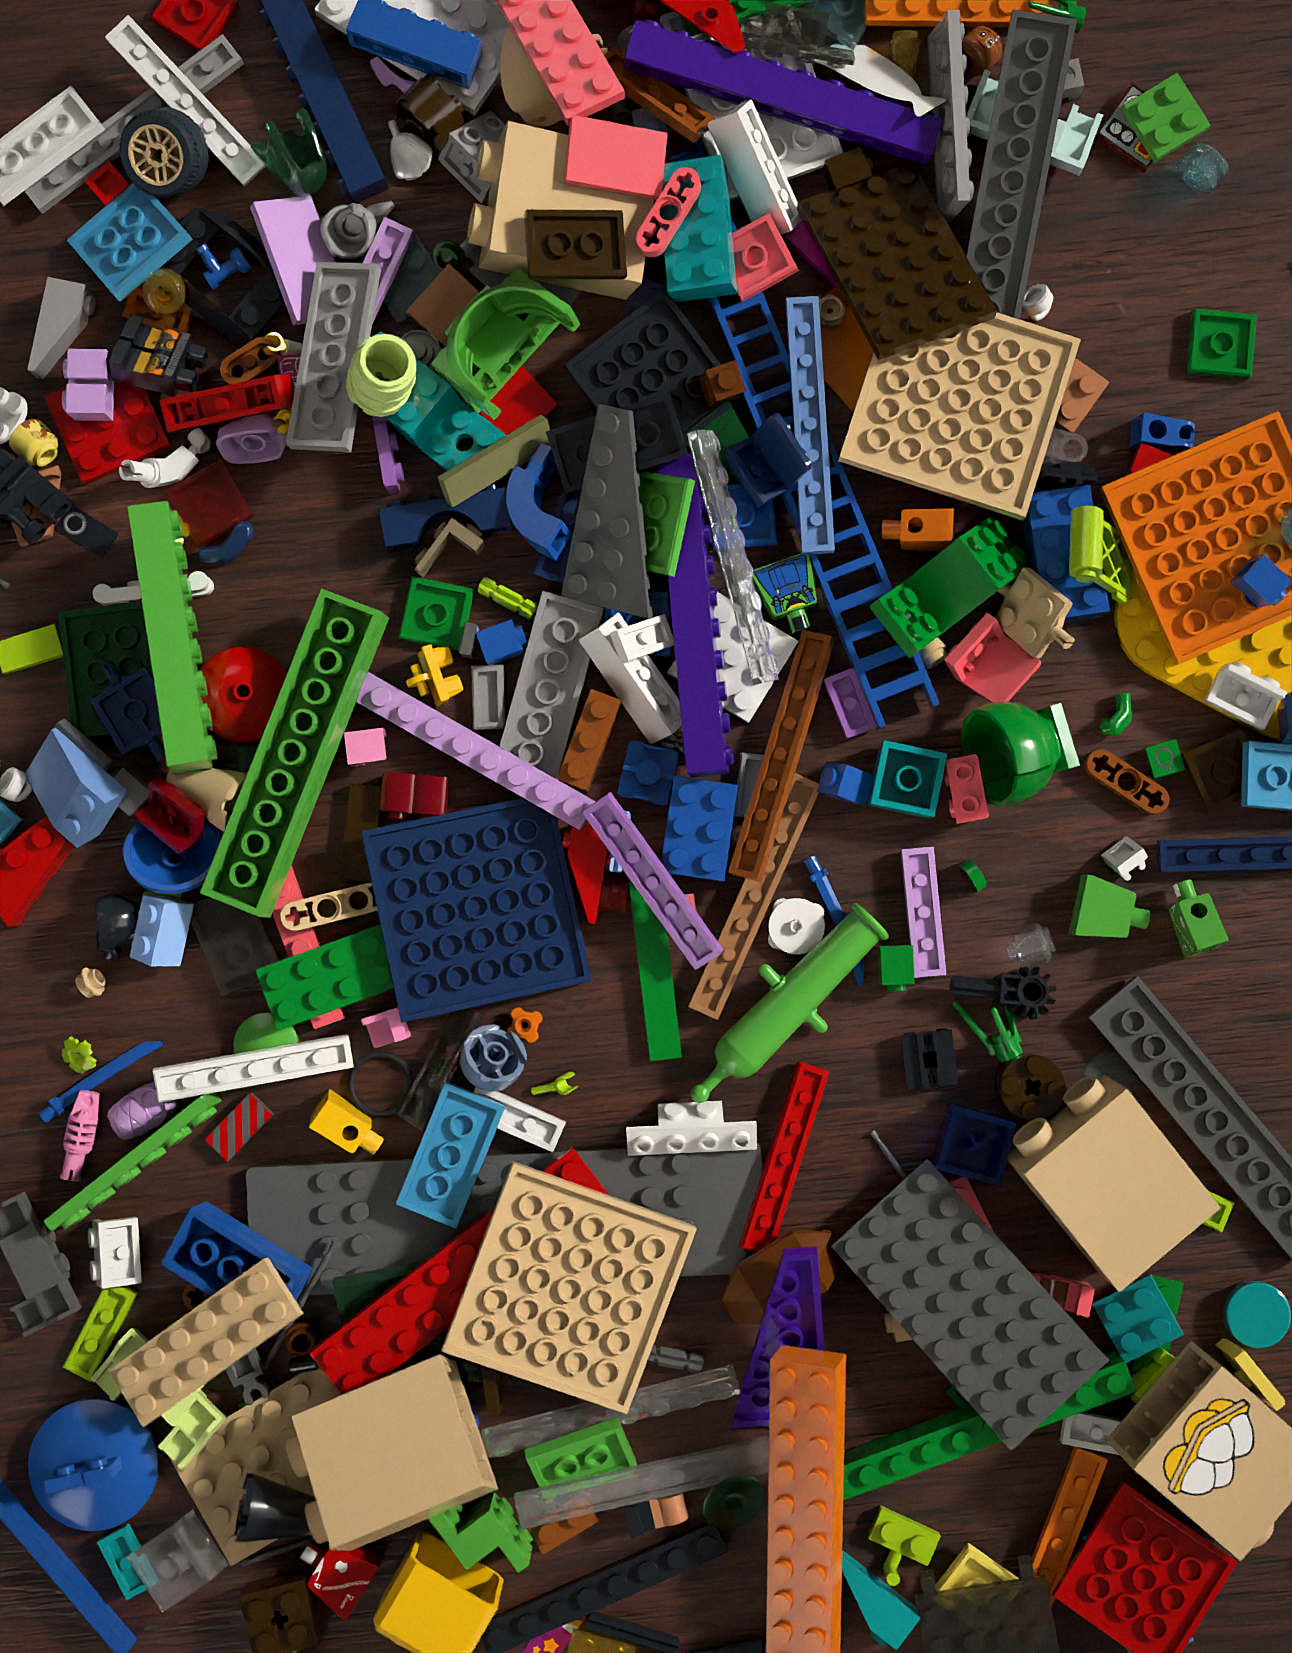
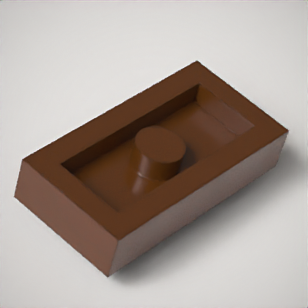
(177, 321)

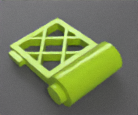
(1090, 553)

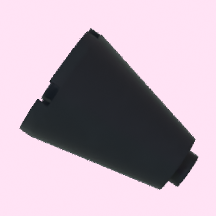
(270, 1511)

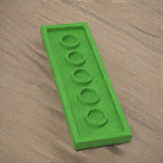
(127, 1167)

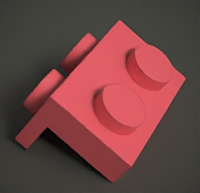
(967, 789)

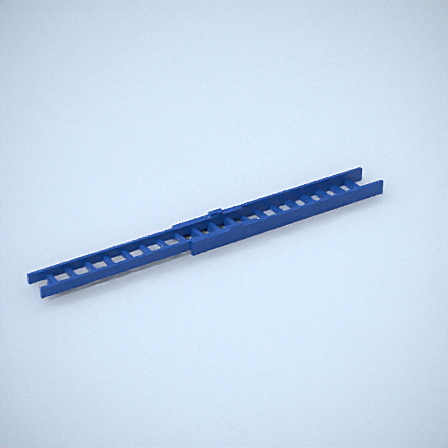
(835, 607)

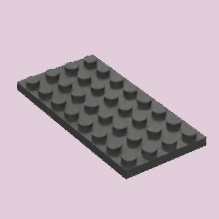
(969, 1304)

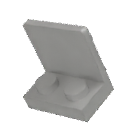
(463, 150)

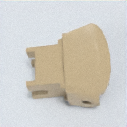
(523, 86)

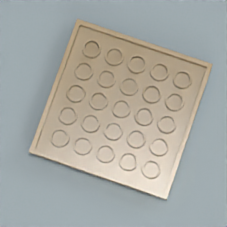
(965, 412)
(569, 1288)

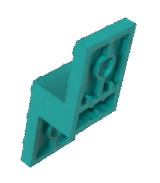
(438, 420)

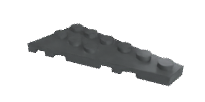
(609, 533)

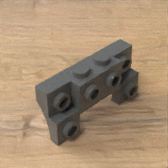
(36, 1266)

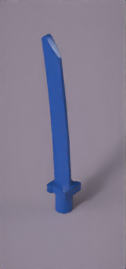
(818, 876)
(59, 1105)

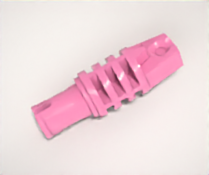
(80, 1133)

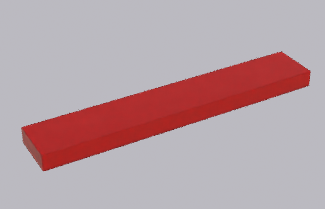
(784, 1157)

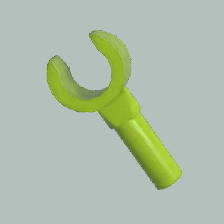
(560, 1085)

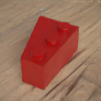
(28, 867)

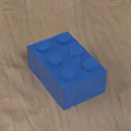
(699, 828)

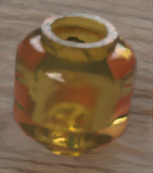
(157, 299)

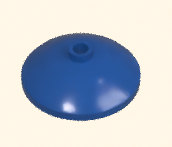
(150, 860)

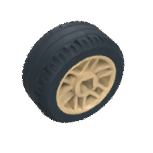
(163, 152)

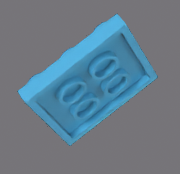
(129, 240)

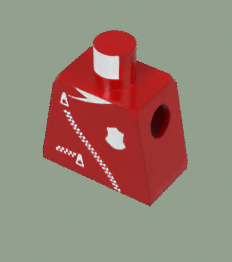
(340, 1575)

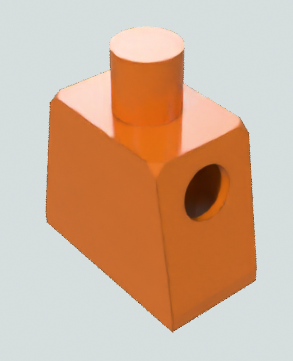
(936, 528)

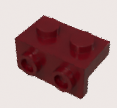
(171, 816)

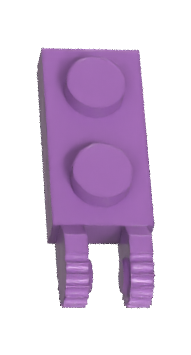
(386, 444)

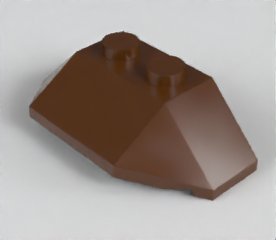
(753, 1277)

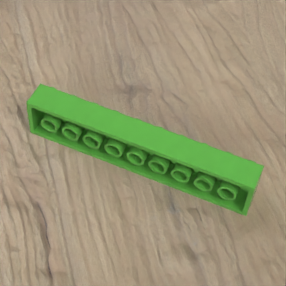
(295, 754)

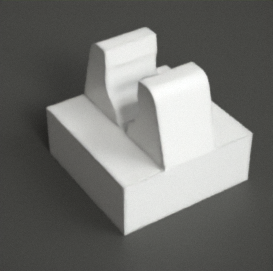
(1124, 857)

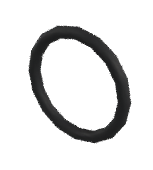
(354, 1070)

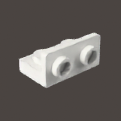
(115, 1252)

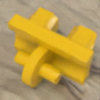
(431, 661)

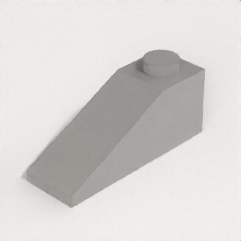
(60, 321)

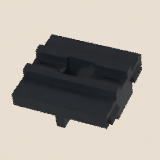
(1067, 473)
(945, 1064)

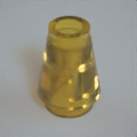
(905, 50)

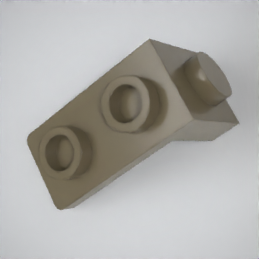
(467, 536)

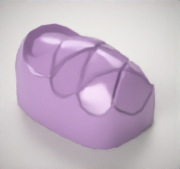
(251, 439)
(140, 1112)

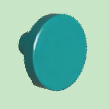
(1256, 1314)

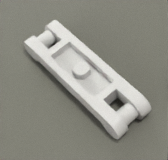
(102, 593)

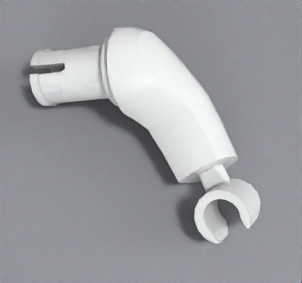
(169, 470)

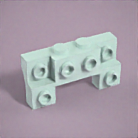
(1071, 140)

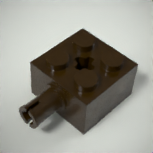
(291, 1596)

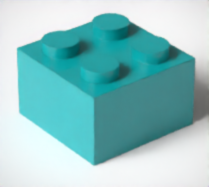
(907, 779)

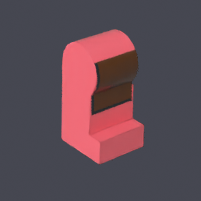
(1068, 1293)

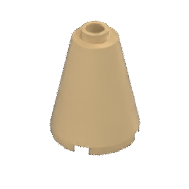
(212, 790)

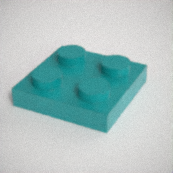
(1138, 1318)

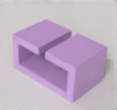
(90, 385)

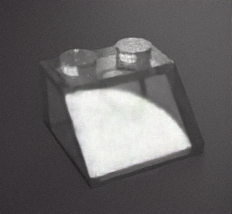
(177, 1561)

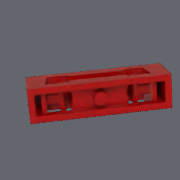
(228, 402)

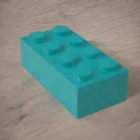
(702, 250)

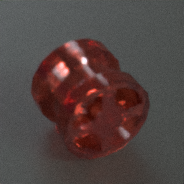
(613, 897)

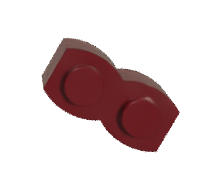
(414, 795)

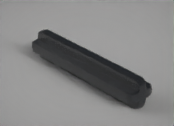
(632, 1633)

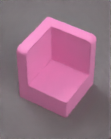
(365, 746)
(386, 1028)

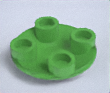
(261, 1033)

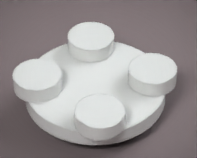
(12, 413)
(796, 925)

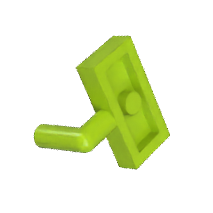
(902, 1538)

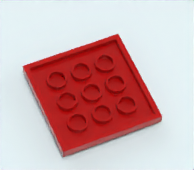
(1144, 1576)

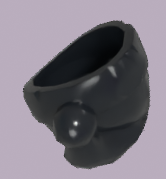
(116, 925)

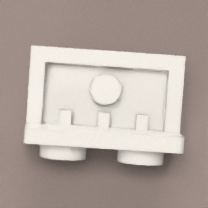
(1244, 694)

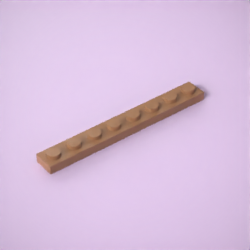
(753, 903)

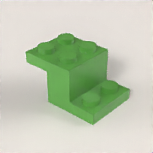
(483, 1530)

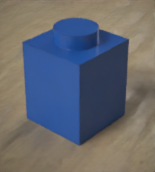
(1262, 581)
(501, 642)
(845, 783)

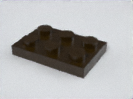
(575, 244)

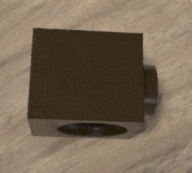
(847, 169)

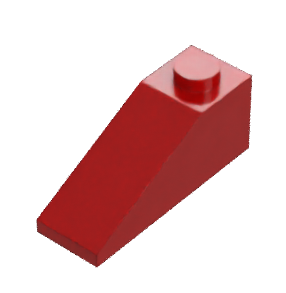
(588, 863)

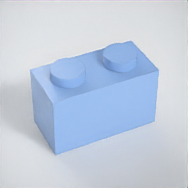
(161, 930)

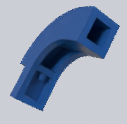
(524, 504)

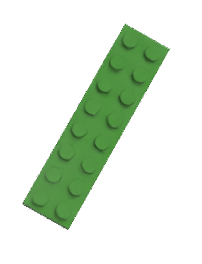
(170, 637)

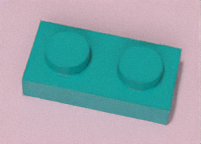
(115, 1549)

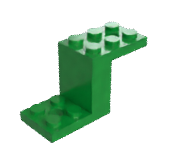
(950, 586)

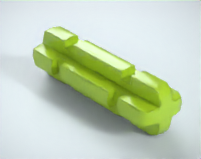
(507, 598)

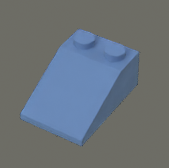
(73, 789)

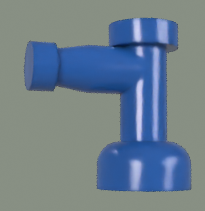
(218, 273)

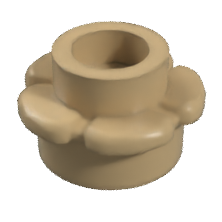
(837, 307)
(90, 982)

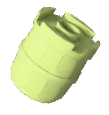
(383, 357)

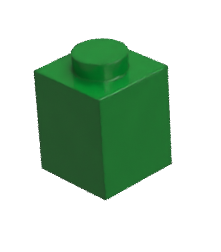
(895, 966)

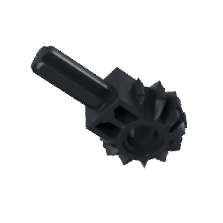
(1008, 991)

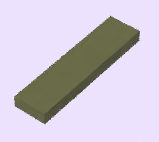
(493, 461)

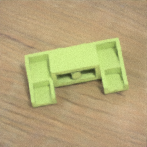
(193, 1417)

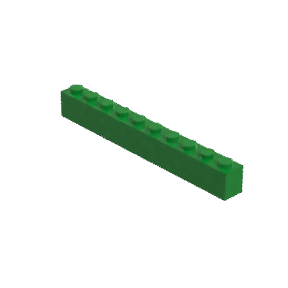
(963, 1433)

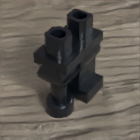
(24, 484)

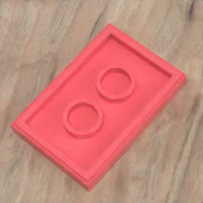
(615, 157)

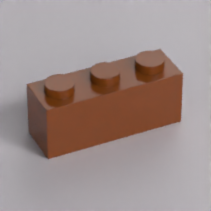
(589, 740)

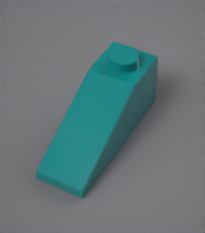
(883, 1608)

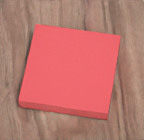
(760, 257)

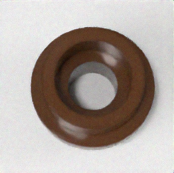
(300, 1347)

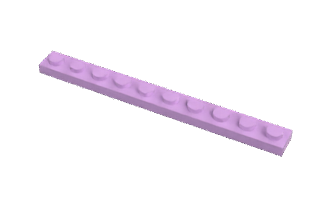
(474, 751)

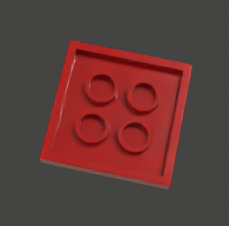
(102, 445)

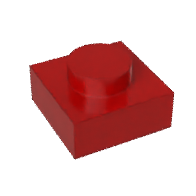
(107, 183)

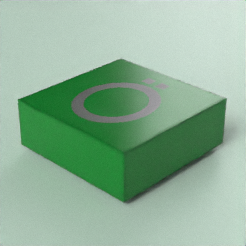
(1164, 759)

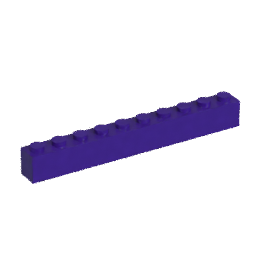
(781, 92)
(695, 639)

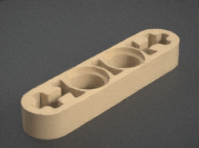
(341, 900)

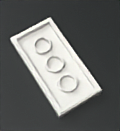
(44, 142)

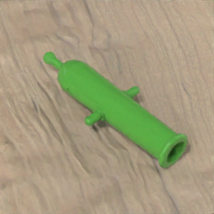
(791, 1000)

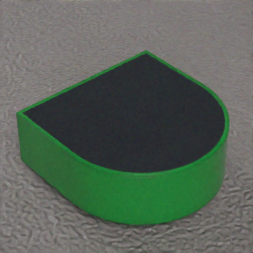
(973, 875)

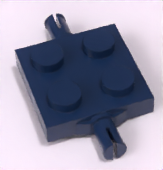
(130, 711)

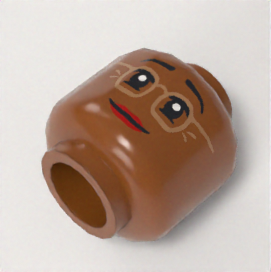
(981, 50)

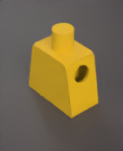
(334, 1115)

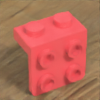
(991, 662)

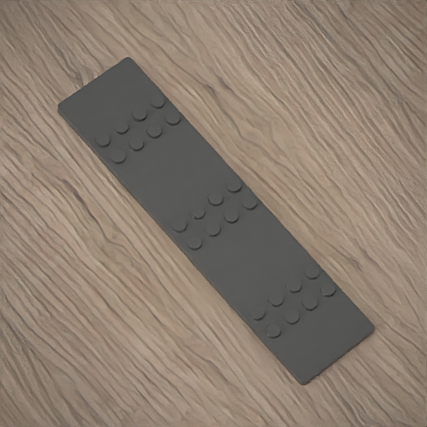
(356, 1205)

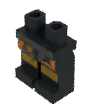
(156, 358)

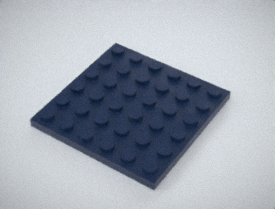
(475, 907)

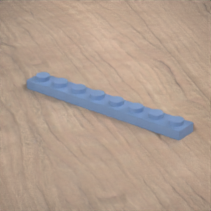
(810, 423)

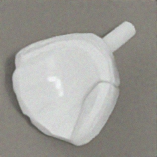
(408, 154)

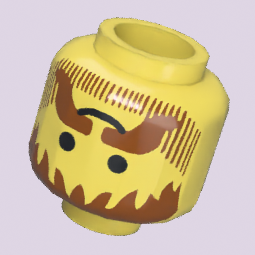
(34, 442)

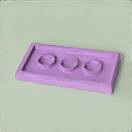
(293, 247)

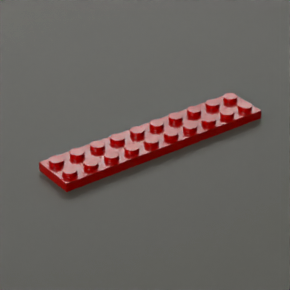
(419, 1303)

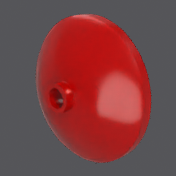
(235, 716)

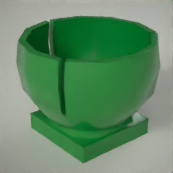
(1019, 746)

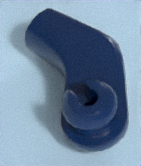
(232, 546)

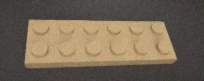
(205, 1341)

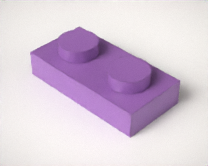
(849, 703)

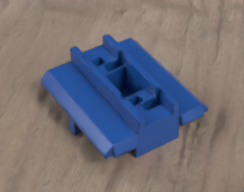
(648, 773)

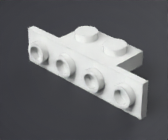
(691, 1129)

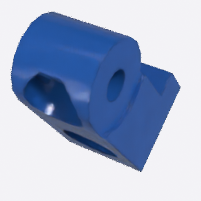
(1162, 432)

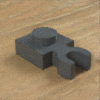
(247, 1372)

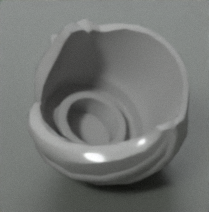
(352, 228)

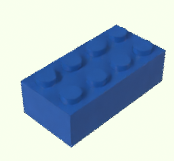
(1048, 549)
(218, 1249)

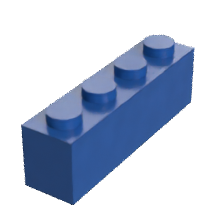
(415, 41)

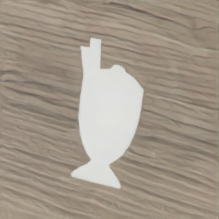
(885, 78)

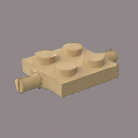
(1034, 613)

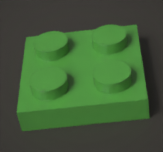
(1165, 117)

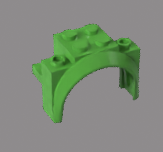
(495, 340)

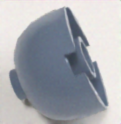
(492, 1058)

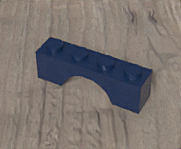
(406, 523)

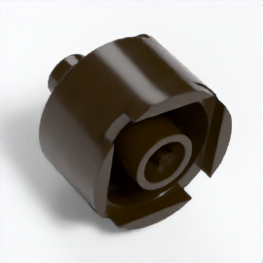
(429, 112)
(1048, 1086)

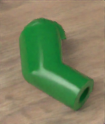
(1121, 717)

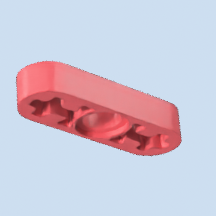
(688, 196)

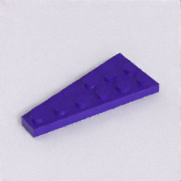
(789, 1319)

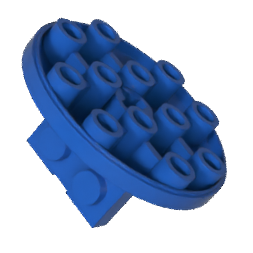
(93, 1464)

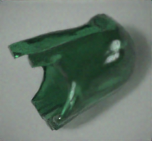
(294, 158)

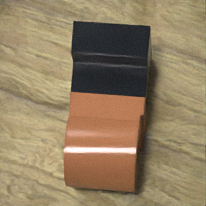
(655, 1514)

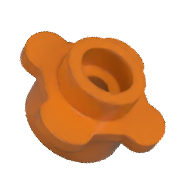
(533, 1020)

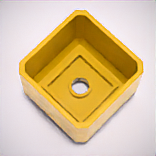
(436, 1601)

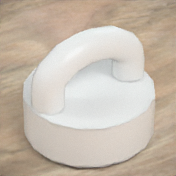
(1037, 301)
(12, 783)

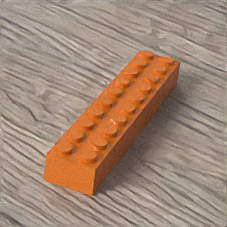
(805, 1500)

